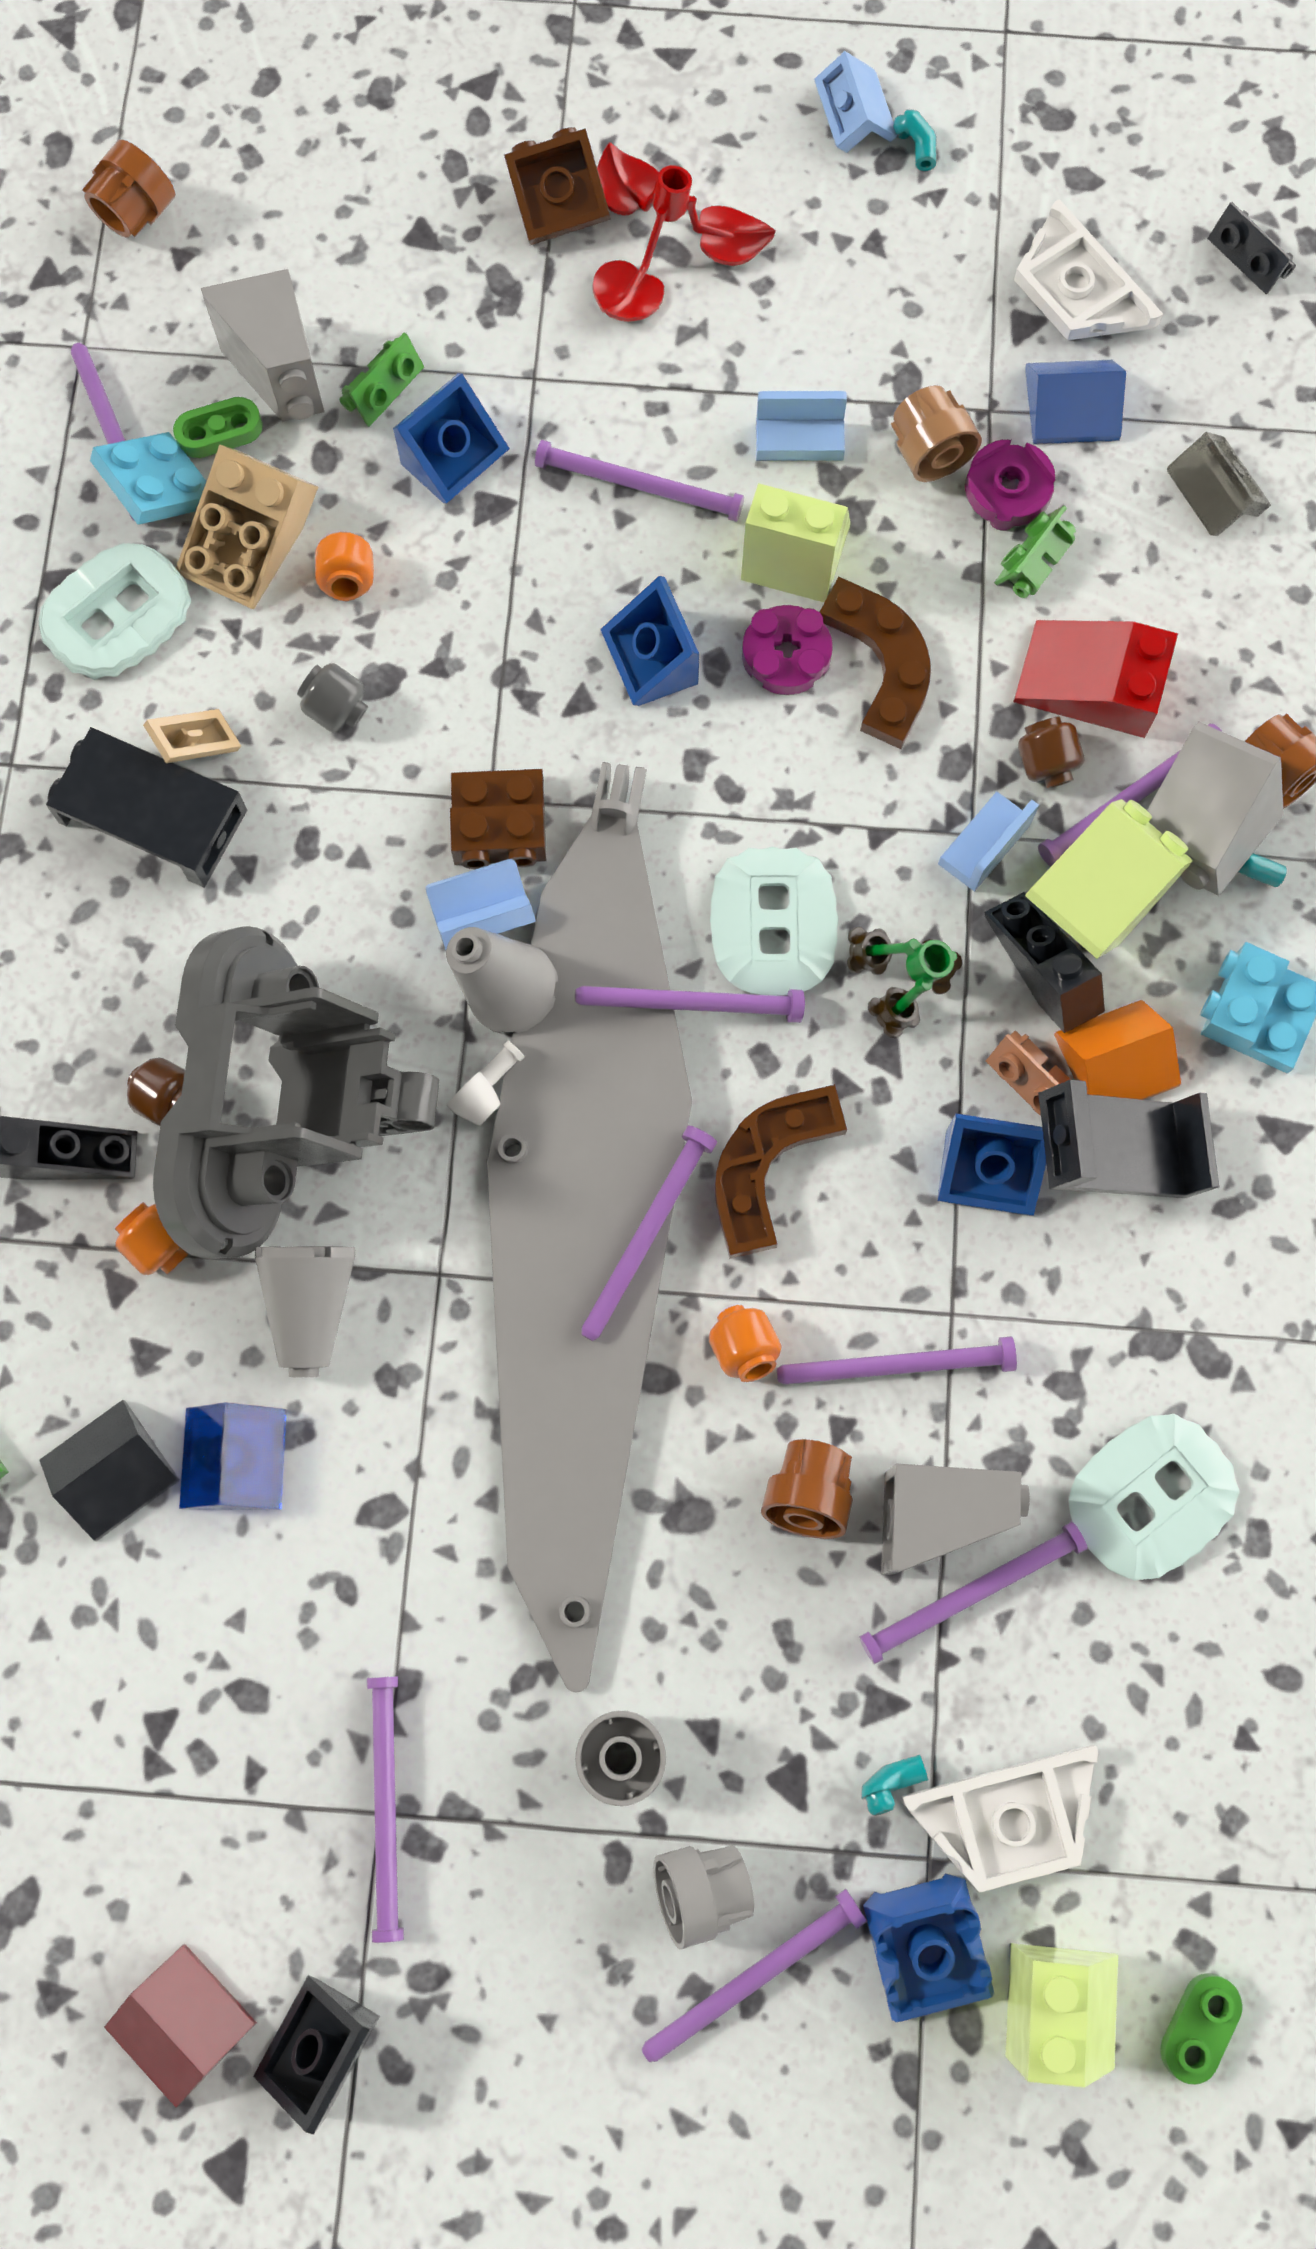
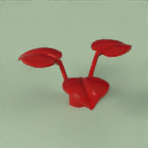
(633, 184)

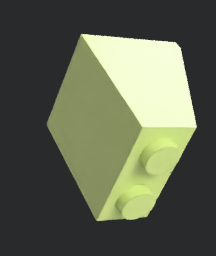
(793, 542)
(1110, 877)
(1061, 2014)

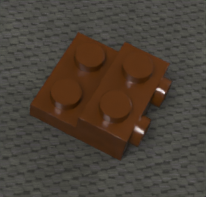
(557, 185)
(497, 817)

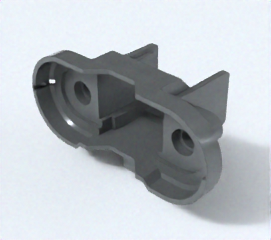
(333, 1096)

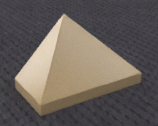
(192, 735)

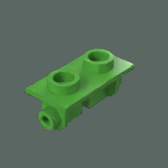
(384, 381)
(1046, 538)

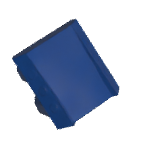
(928, 1948)

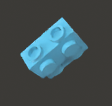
(1261, 1007)

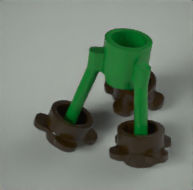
(927, 964)

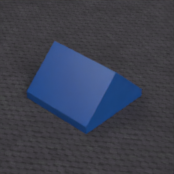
(1075, 401)
(449, 440)
(652, 645)
(992, 1164)

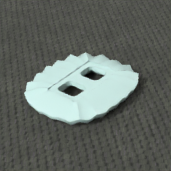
(95, 590)
(739, 919)
(1178, 1525)

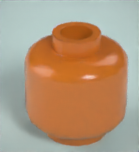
(344, 566)
(146, 1242)
(745, 1343)

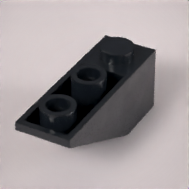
(1048, 962)
(64, 1151)

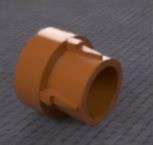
(128, 189)
(1297, 752)
(810, 1491)

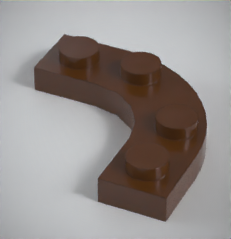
(898, 647)
(753, 1149)

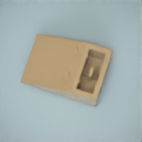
(244, 526)

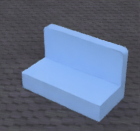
(853, 102)
(800, 425)
(987, 840)
(482, 899)

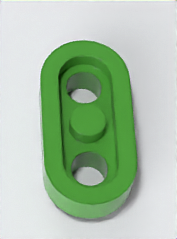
(217, 426)
(1197, 2027)

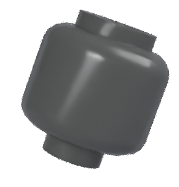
(332, 697)

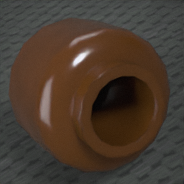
(1051, 752)
(154, 1088)

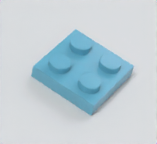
(150, 477)

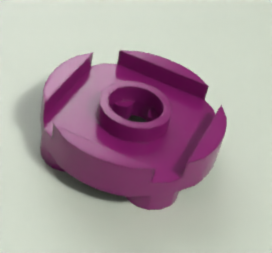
(1002, 505)
(793, 625)

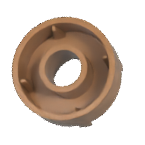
(934, 433)

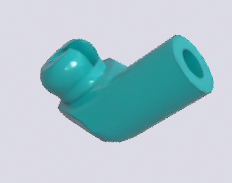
(915, 125)
(1264, 870)
(891, 1778)

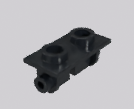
(1250, 248)

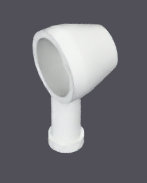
(477, 1098)

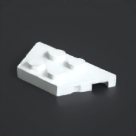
(1081, 283)
(1011, 1819)

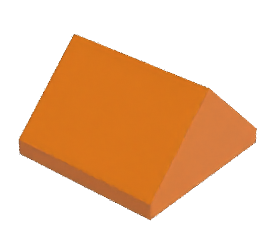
(1123, 1053)

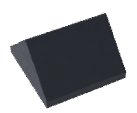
(107, 1471)
(314, 2052)

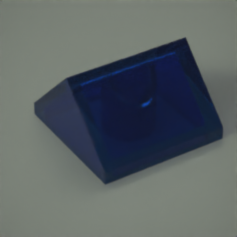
(233, 1457)

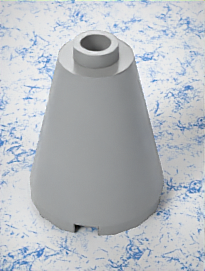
(502, 979)
(304, 1302)

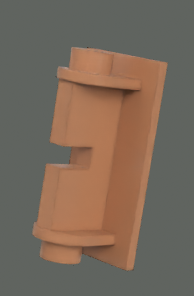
(1020, 1065)

